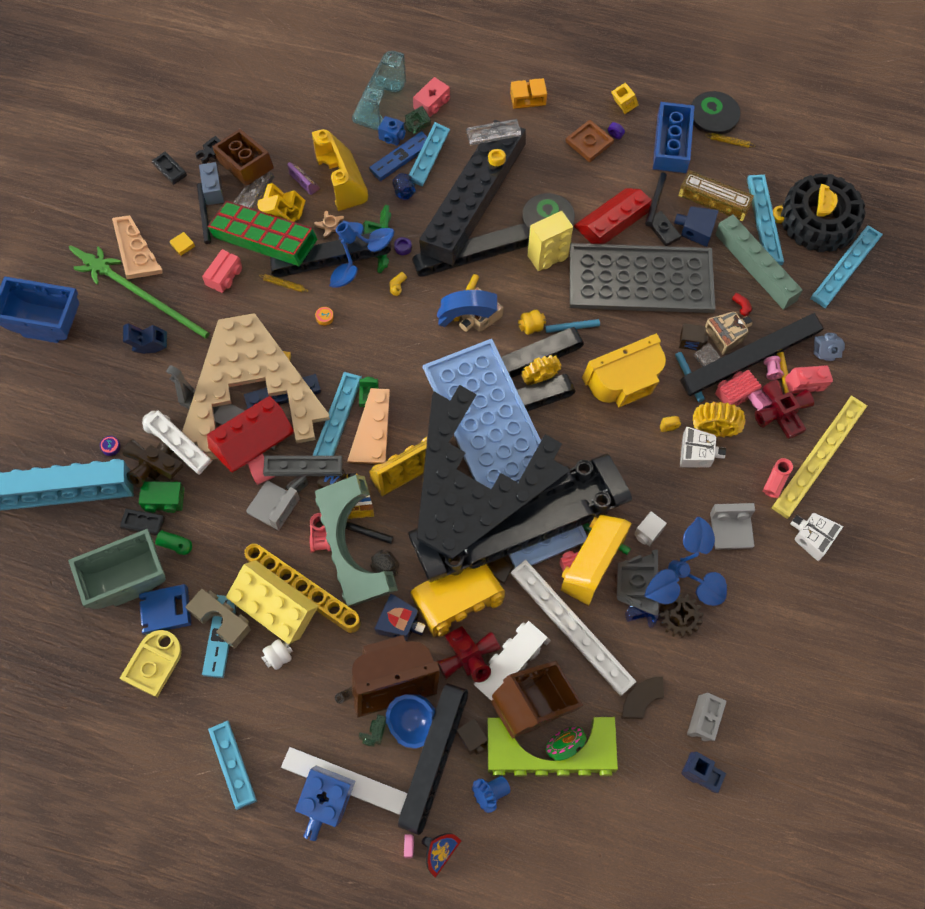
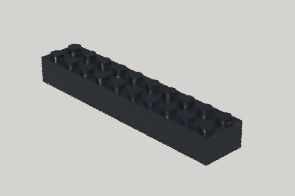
(468, 200)

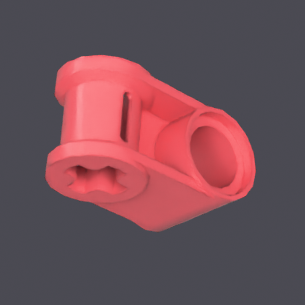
(256, 468)
(318, 535)

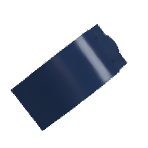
(145, 341)
(702, 771)

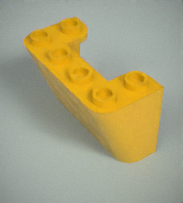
(455, 597)

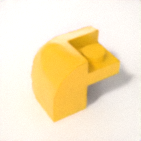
(280, 204)

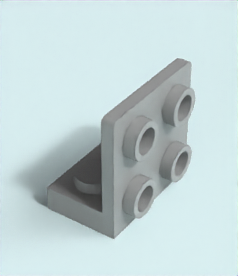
(273, 504)
(732, 525)

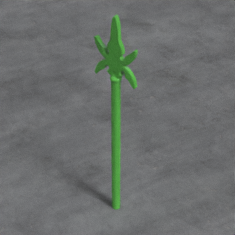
(99, 265)

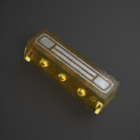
(715, 195)

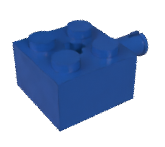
(319, 809)

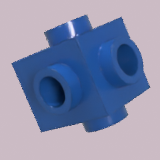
(391, 130)

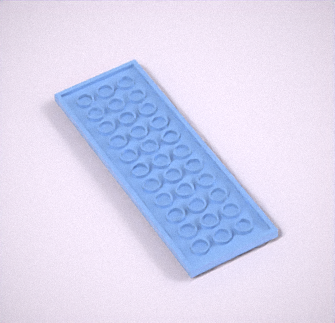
(495, 430)

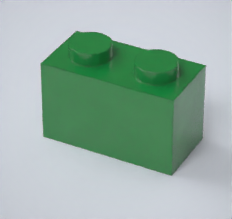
(161, 497)

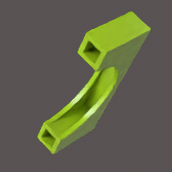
(596, 756)

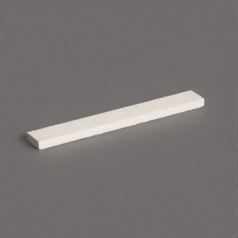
(573, 627)

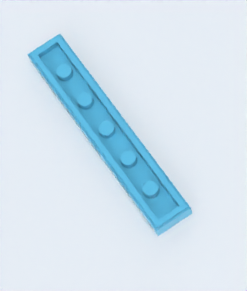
(764, 216)
(846, 266)
(338, 415)

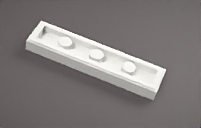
(178, 442)

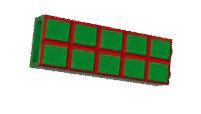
(263, 233)

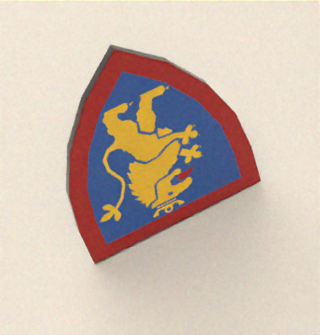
(439, 851)

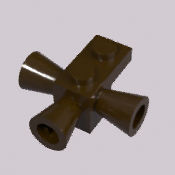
(151, 462)

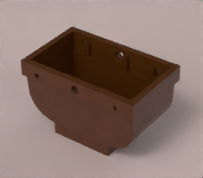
(390, 671)
(534, 698)

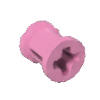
(773, 367)

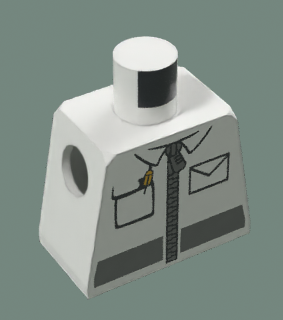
(699, 449)
(815, 534)

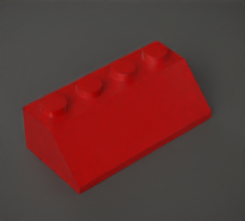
(614, 216)
(249, 434)

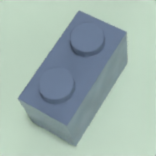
(211, 183)

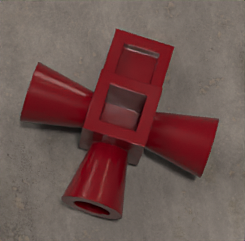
(784, 409)
(468, 655)

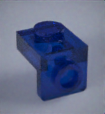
(634, 613)

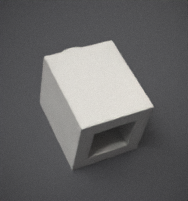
(650, 529)

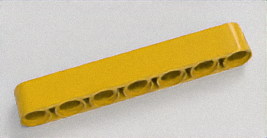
(311, 591)

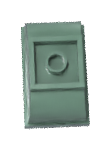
(118, 571)

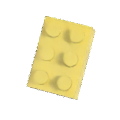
(549, 241)

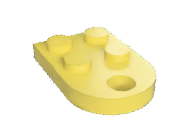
(152, 663)

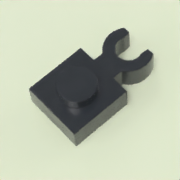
(207, 151)

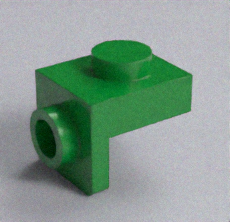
(365, 386)

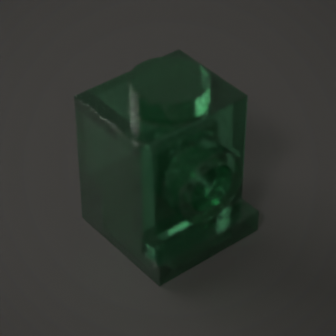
(417, 115)

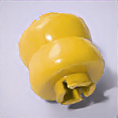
(532, 322)

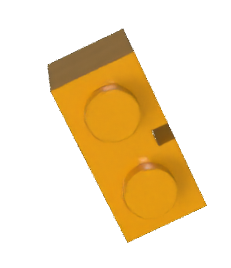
(528, 93)

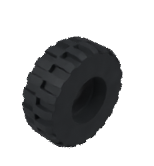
(817, 232)

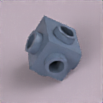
(828, 346)

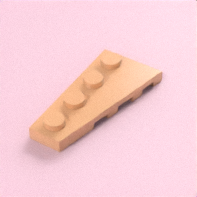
(134, 251)
(372, 432)

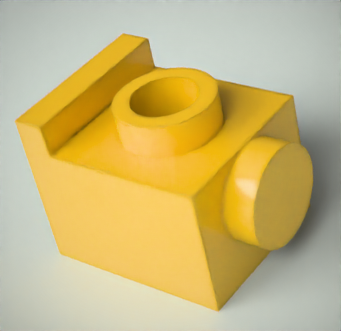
(625, 98)

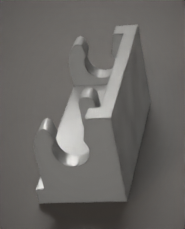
(706, 717)

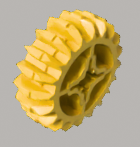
(719, 419)

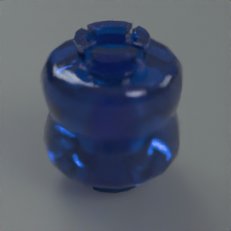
(403, 186)

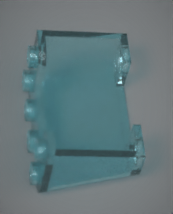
(388, 76)

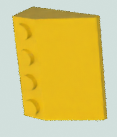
(399, 468)

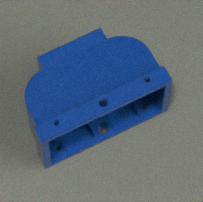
(37, 309)

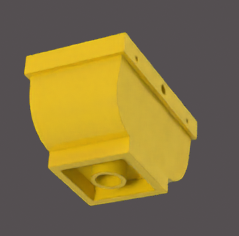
(626, 376)

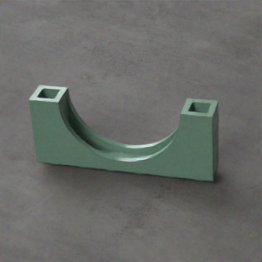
(335, 506)

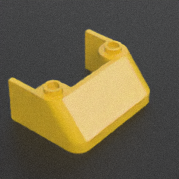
(594, 557)

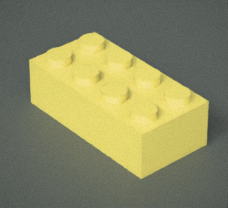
(271, 601)

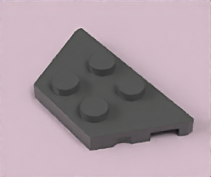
(634, 579)

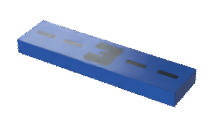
(398, 157)

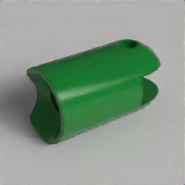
(174, 542)

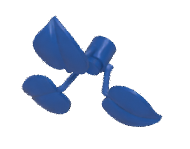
(347, 232)
(713, 588)

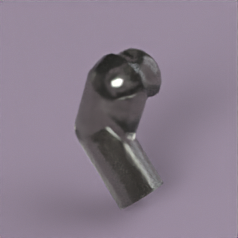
(344, 695)

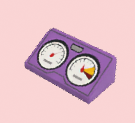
(302, 178)

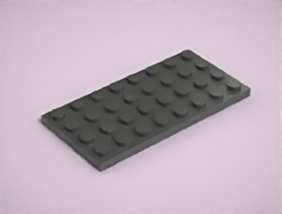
(641, 278)

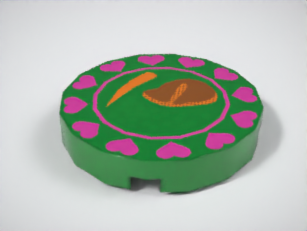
(565, 742)

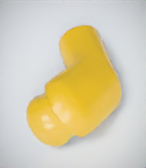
(395, 284)

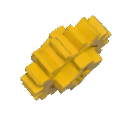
(541, 369)

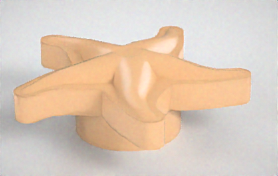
(329, 223)

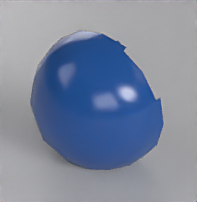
(410, 719)

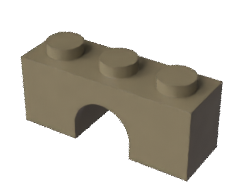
(205, 606)

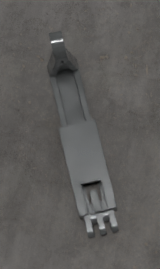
(185, 396)

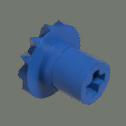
(490, 792)

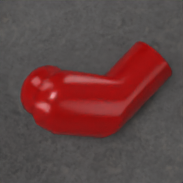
(744, 302)

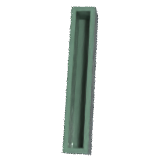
(758, 262)

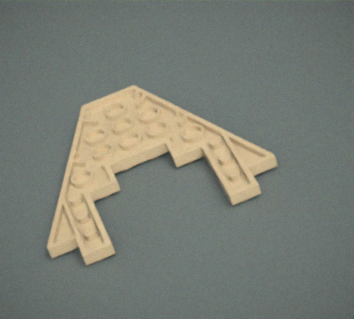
(243, 355)

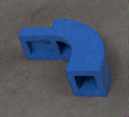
(466, 303)

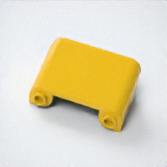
(347, 180)

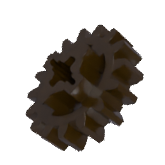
(689, 614)

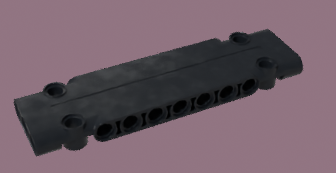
(554, 511)

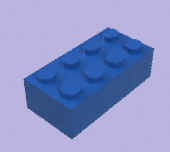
(673, 137)

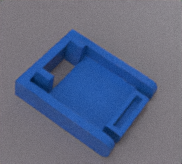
(159, 609)

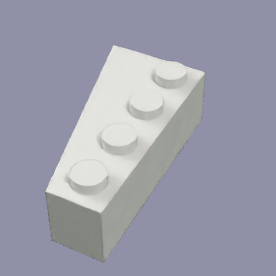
(514, 657)

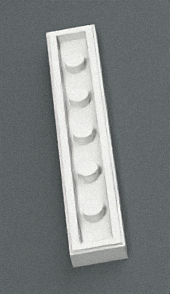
(364, 788)

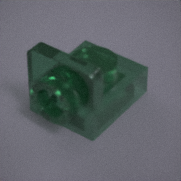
(377, 728)

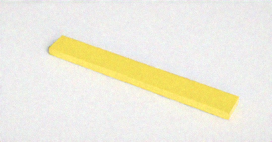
(819, 457)

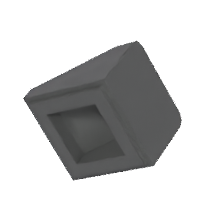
(298, 483)

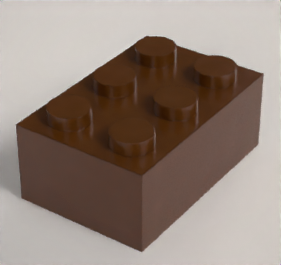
(243, 157)

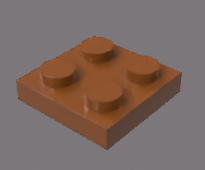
(589, 140)

